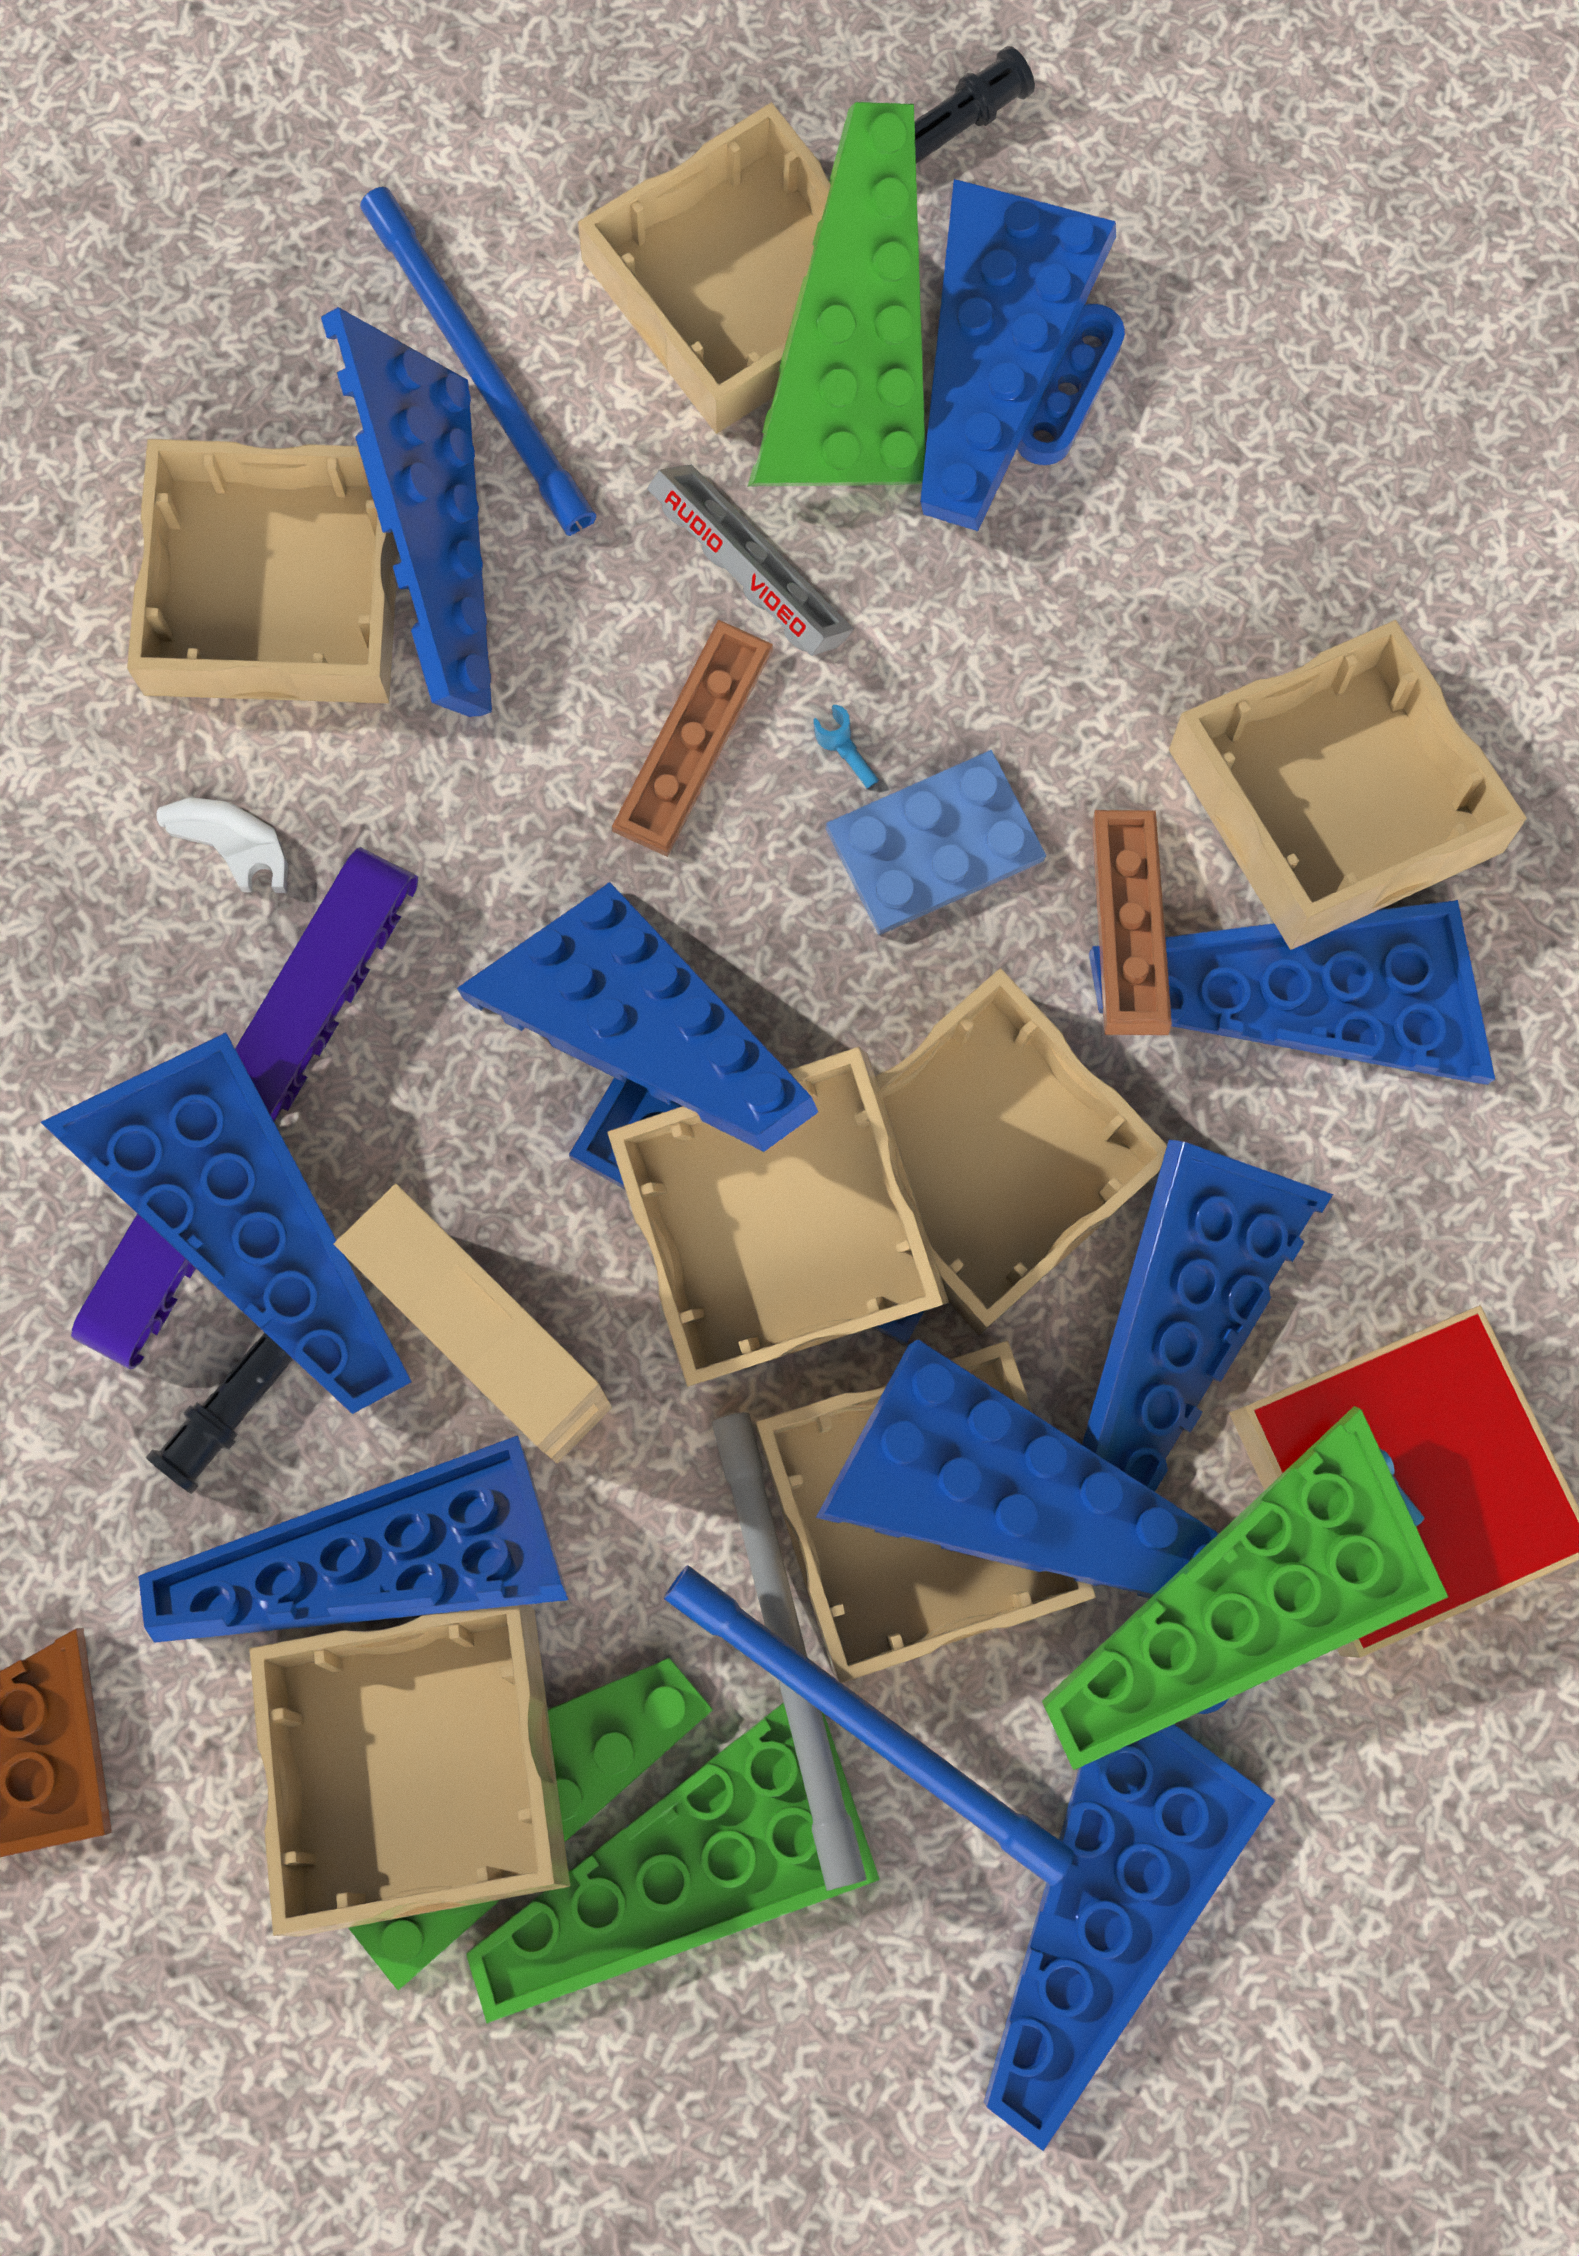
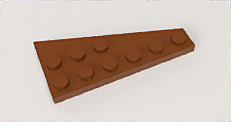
(50, 1751)

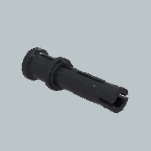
(974, 101)
(213, 1424)

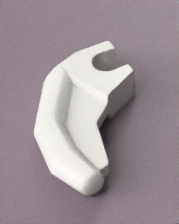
(236, 835)

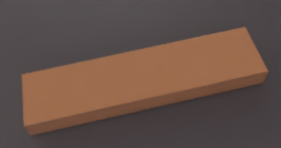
(692, 738)
(1131, 923)

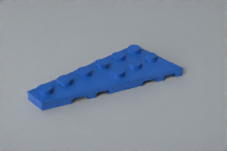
(221, 1187)
(1149, 1849)

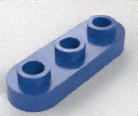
(1085, 369)

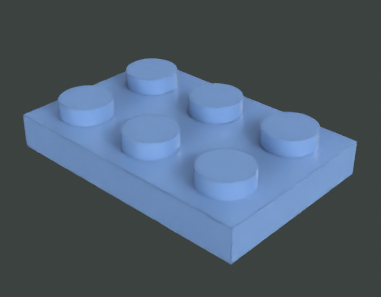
(935, 842)

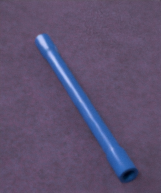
(554, 482)
(1013, 1831)

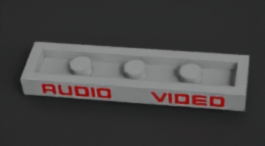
(741, 550)

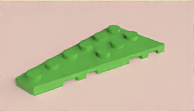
(853, 353)
(1280, 1585)
(598, 1751)
(687, 1871)

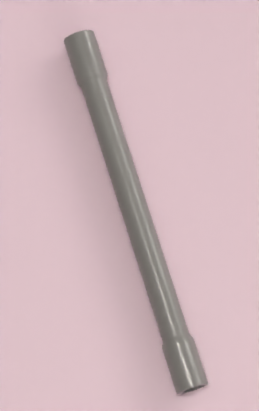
(831, 1824)

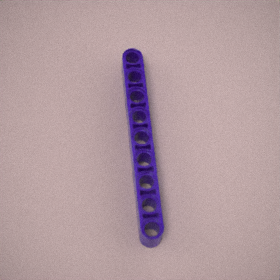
(285, 1033)

